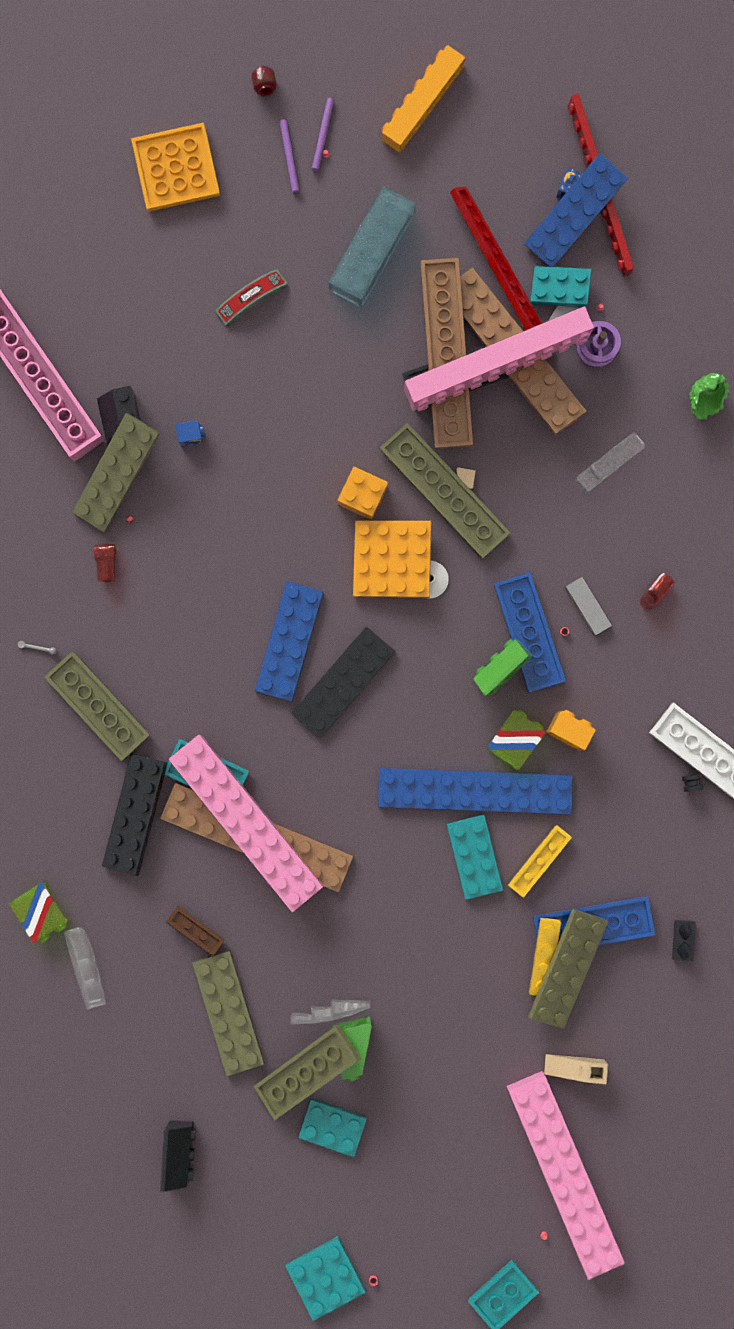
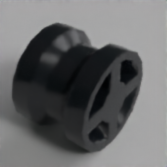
(692, 782)

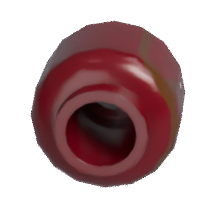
(264, 80)

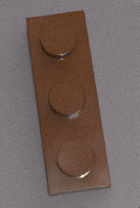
(195, 931)

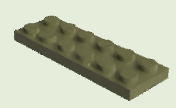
(116, 472)
(97, 706)
(568, 968)
(228, 1013)
(307, 1072)

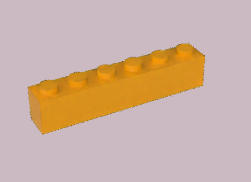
(423, 98)

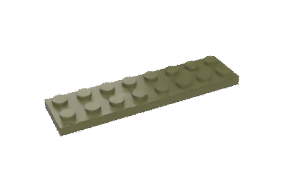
(444, 490)

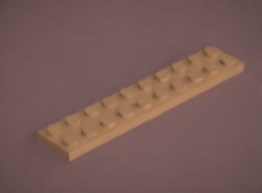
(445, 344)
(536, 382)
(189, 812)

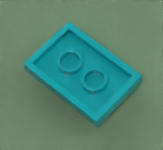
(561, 286)
(332, 1127)
(503, 1295)

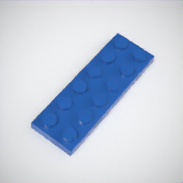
(575, 210)
(528, 625)
(289, 641)
(626, 918)

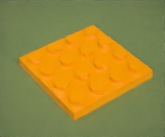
(175, 167)
(392, 559)

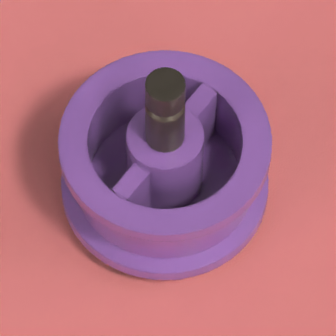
(601, 345)

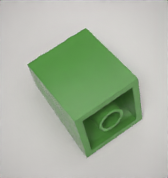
(358, 1033)

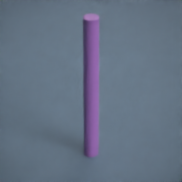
(322, 135)
(289, 156)

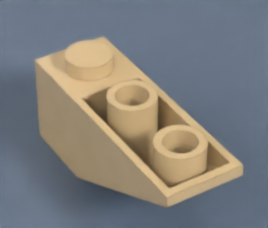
(576, 1068)

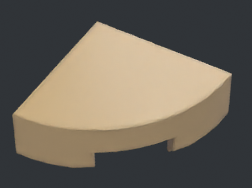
(466, 476)

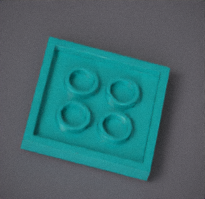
(325, 1278)

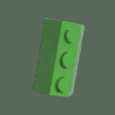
(502, 667)

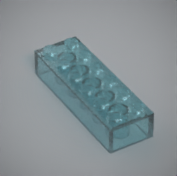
(372, 246)

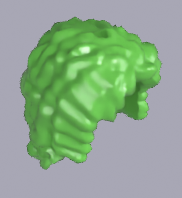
(708, 395)

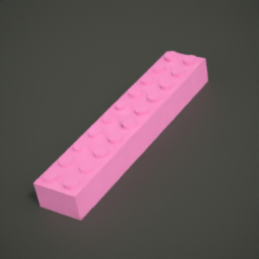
(498, 359)
(45, 385)
(246, 822)
(565, 1175)

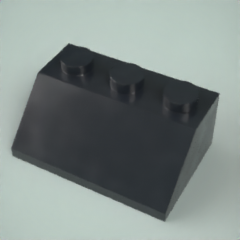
(114, 406)
(177, 1155)

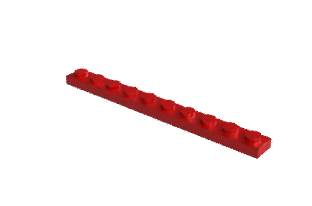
(608, 213)
(495, 257)

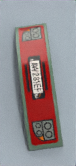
(250, 295)

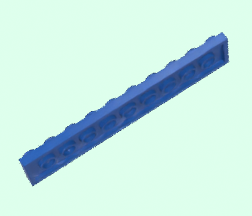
(475, 791)

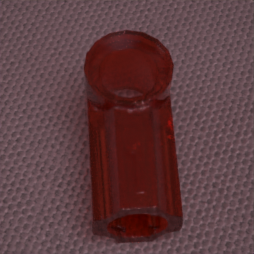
(105, 556)
(657, 591)

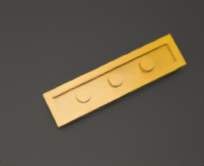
(539, 861)
(545, 947)

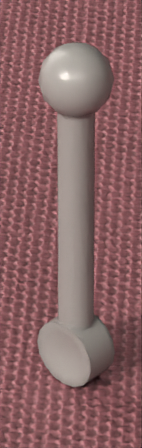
(21, 644)

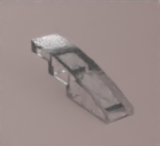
(609, 463)
(84, 967)
(339, 1009)

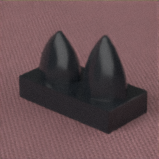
(683, 940)

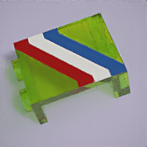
(516, 739)
(39, 913)

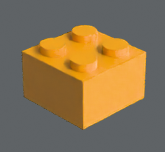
(362, 493)
(570, 730)

